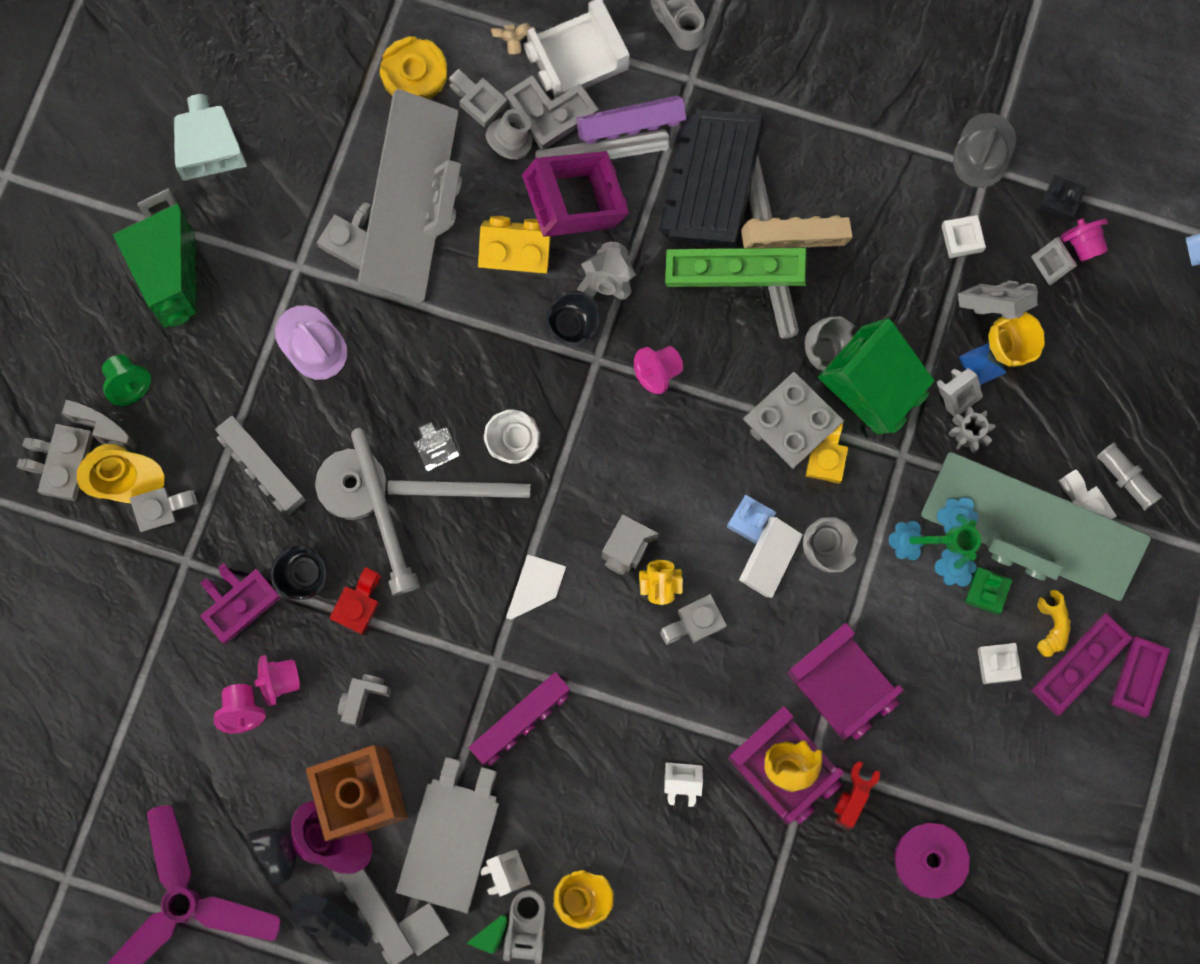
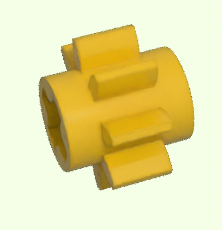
(661, 582)

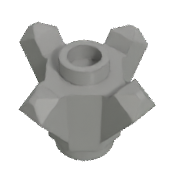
(608, 272)

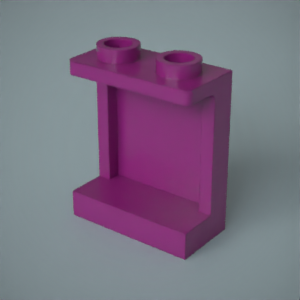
(750, 763)

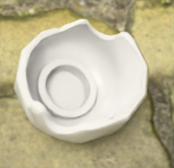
(512, 436)

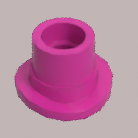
(1087, 238)
(657, 368)
(276, 679)
(238, 710)

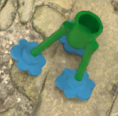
(961, 540)

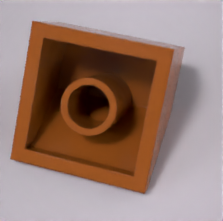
(356, 793)

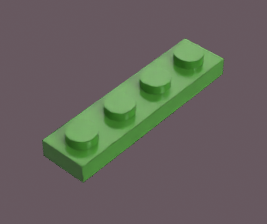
(736, 267)

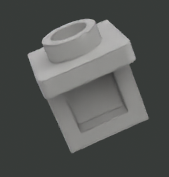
(353, 704)

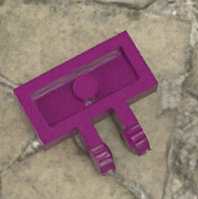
(239, 606)

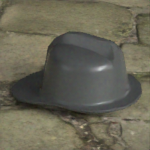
(984, 150)

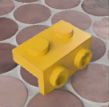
(513, 245)

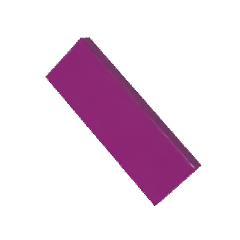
(1081, 664)

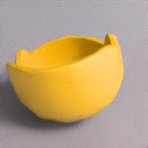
(1016, 340)
(792, 765)
(583, 899)

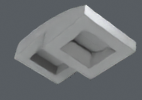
(104, 429)

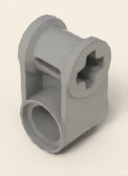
(676, 16)
(525, 930)

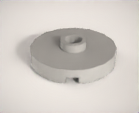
(331, 490)

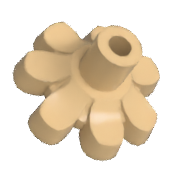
(512, 36)

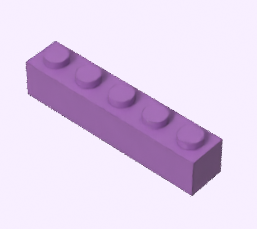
(631, 119)

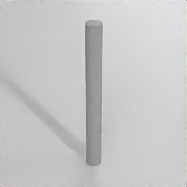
(470, 489)

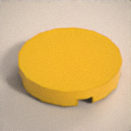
(414, 67)

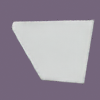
(536, 585)

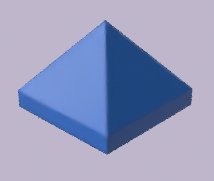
(982, 363)

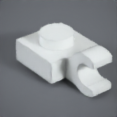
(1093, 500)

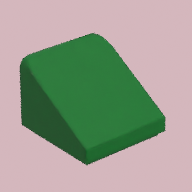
(491, 936)

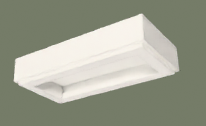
(770, 557)

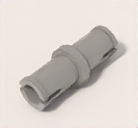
(1129, 476)

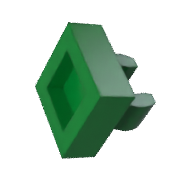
(988, 591)

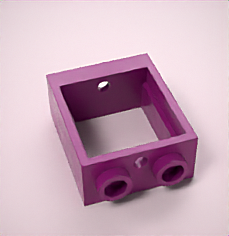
(548, 202)

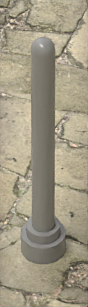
(402, 577)

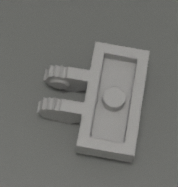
(346, 239)
(1004, 299)
(64, 456)

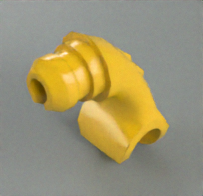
(1058, 636)

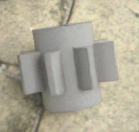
(977, 422)

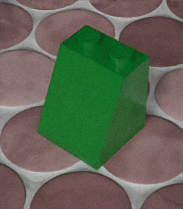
(163, 263)
(878, 377)

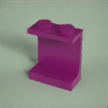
(844, 684)

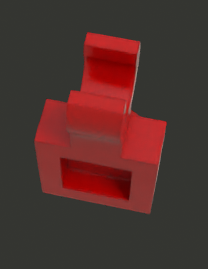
(355, 606)
(850, 805)

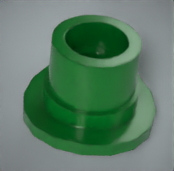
(124, 381)

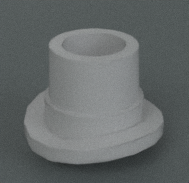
(510, 134)

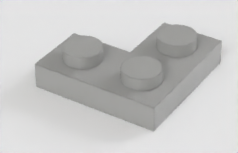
(550, 118)

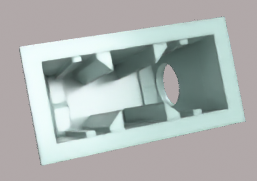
(205, 141)

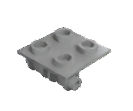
(792, 420)

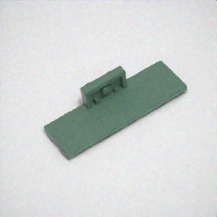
(1041, 528)

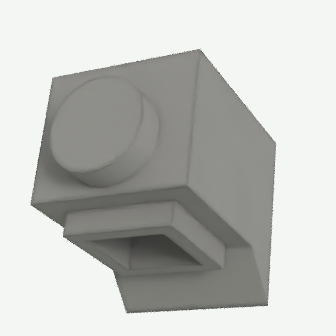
(627, 545)

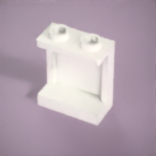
(578, 51)

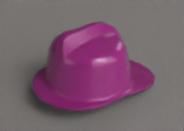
(340, 855)

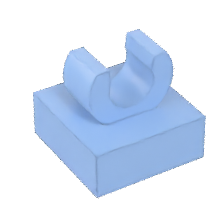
(750, 519)

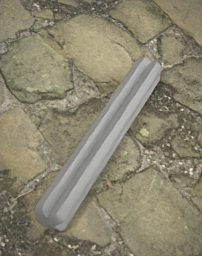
(617, 147)

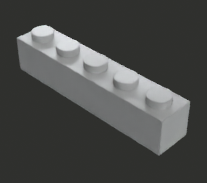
(259, 466)
(377, 914)

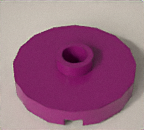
(912, 864)

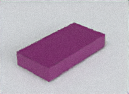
(1140, 676)

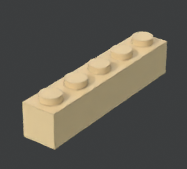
(797, 232)

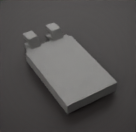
(450, 840)

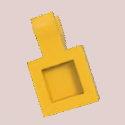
(828, 459)

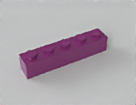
(520, 720)

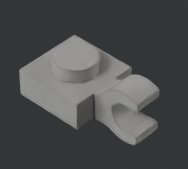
(478, 99)
(157, 508)
(697, 620)

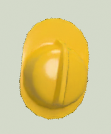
(118, 474)

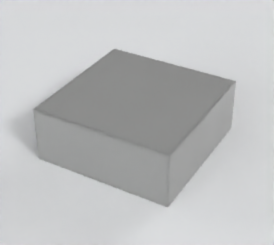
(424, 929)

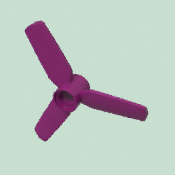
(175, 876)

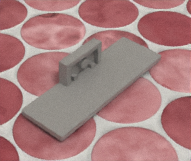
(411, 196)

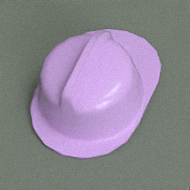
(311, 342)

